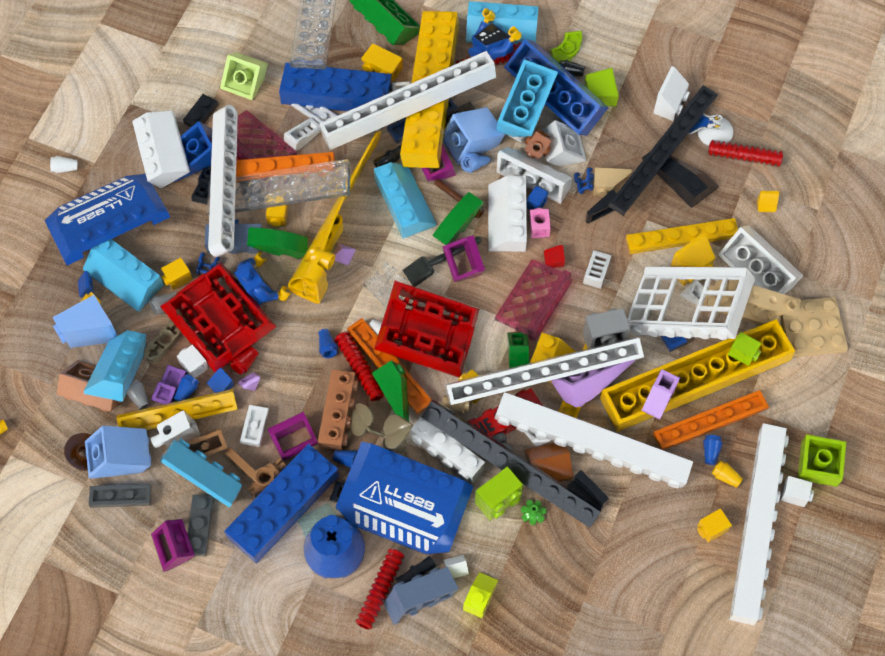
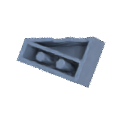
(420, 593)

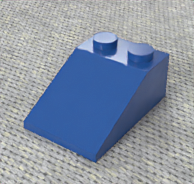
(197, 148)

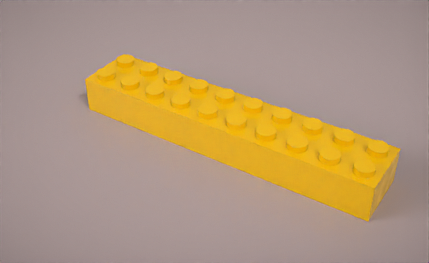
(434, 52)
(698, 374)

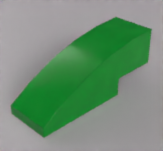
(458, 219)
(277, 242)

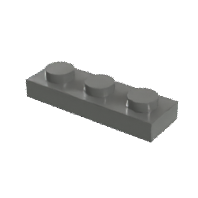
(120, 495)
(200, 523)

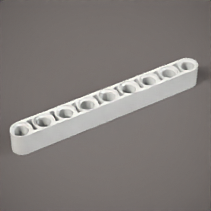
(223, 181)

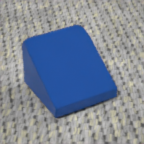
(85, 284)
(220, 381)

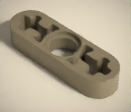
(152, 346)

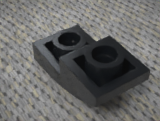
(200, 194)

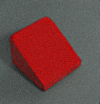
(554, 256)

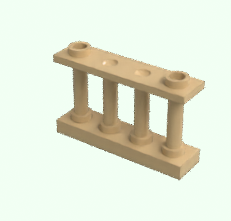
(762, 304)

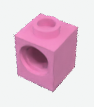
(539, 230)

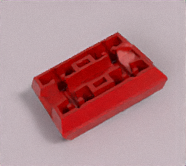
(217, 316)
(426, 330)

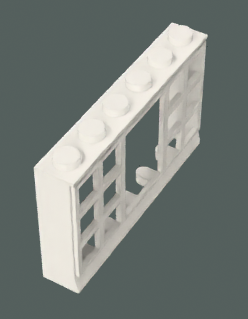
(723, 331)

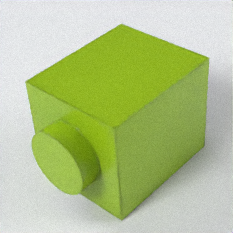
(745, 349)

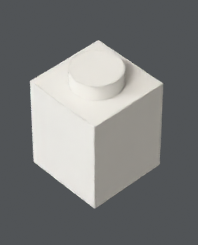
(192, 361)
(797, 491)

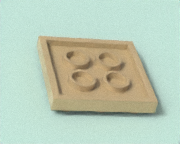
(816, 329)

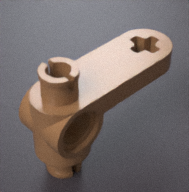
(255, 477)

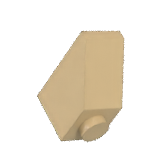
(608, 179)

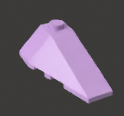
(584, 386)

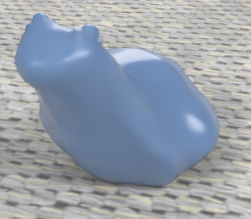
(473, 162)

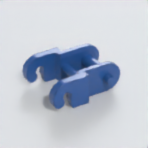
(589, 179)
(199, 269)

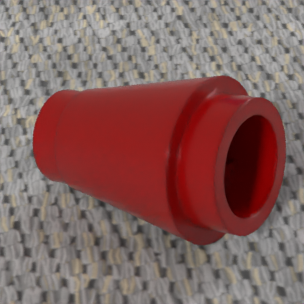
(244, 361)

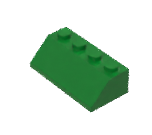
(388, 19)

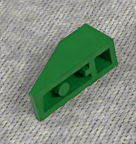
(394, 386)

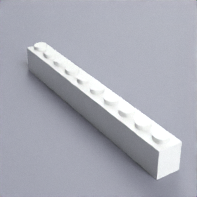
(408, 100)
(544, 370)
(593, 440)
(758, 525)

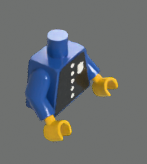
(492, 38)
(255, 283)

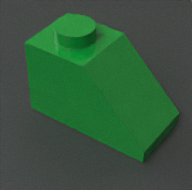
(517, 349)

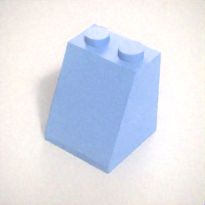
(471, 133)
(84, 324)
(117, 451)

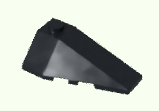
(686, 180)

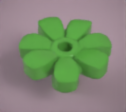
(533, 512)

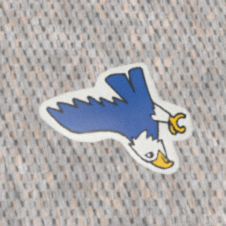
(707, 122)

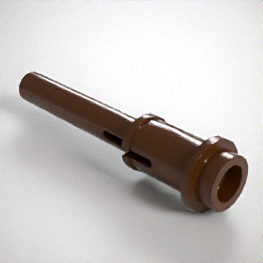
(455, 195)

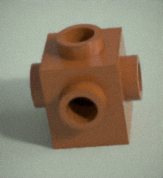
(540, 138)

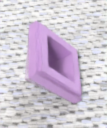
(343, 254)
(249, 382)

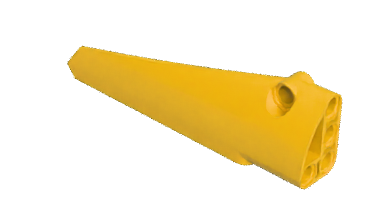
(310, 278)

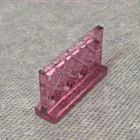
(244, 151)
(545, 309)

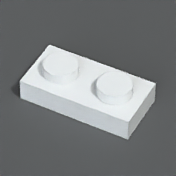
(254, 426)

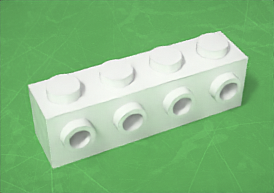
(448, 450)

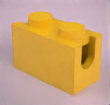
(382, 61)

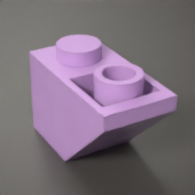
(660, 394)

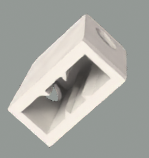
(175, 427)

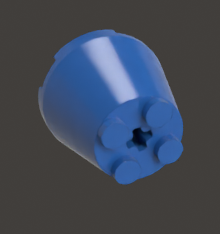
(334, 547)

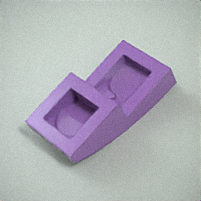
(168, 386)

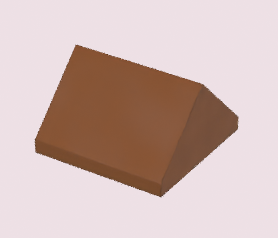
(552, 460)

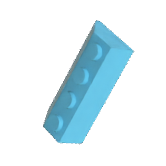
(506, 16)
(526, 100)
(403, 199)
(123, 274)
(117, 366)
(201, 472)

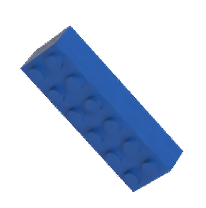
(332, 87)
(568, 96)
(282, 503)

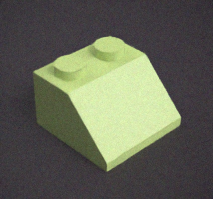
(243, 75)

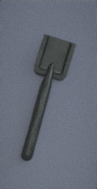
(422, 268)

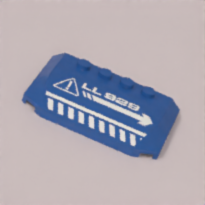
(104, 215)
(403, 500)

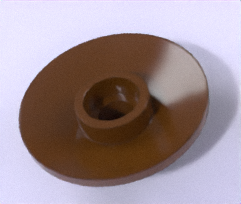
(72, 449)

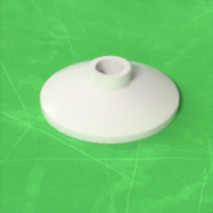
(721, 134)

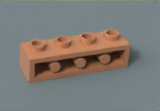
(337, 410)

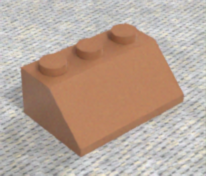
(73, 382)

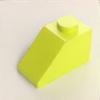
(480, 595)

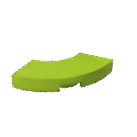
(569, 46)

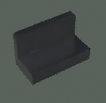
(588, 489)

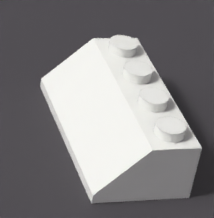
(160, 147)
(514, 163)
(507, 214)
(766, 264)

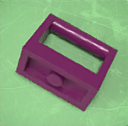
(444, 173)
(473, 256)
(288, 427)
(177, 541)

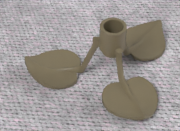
(395, 428)

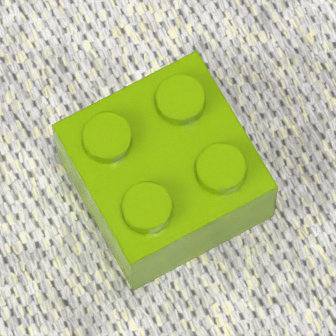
(822, 460)
(499, 494)

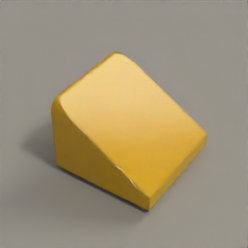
(767, 201)

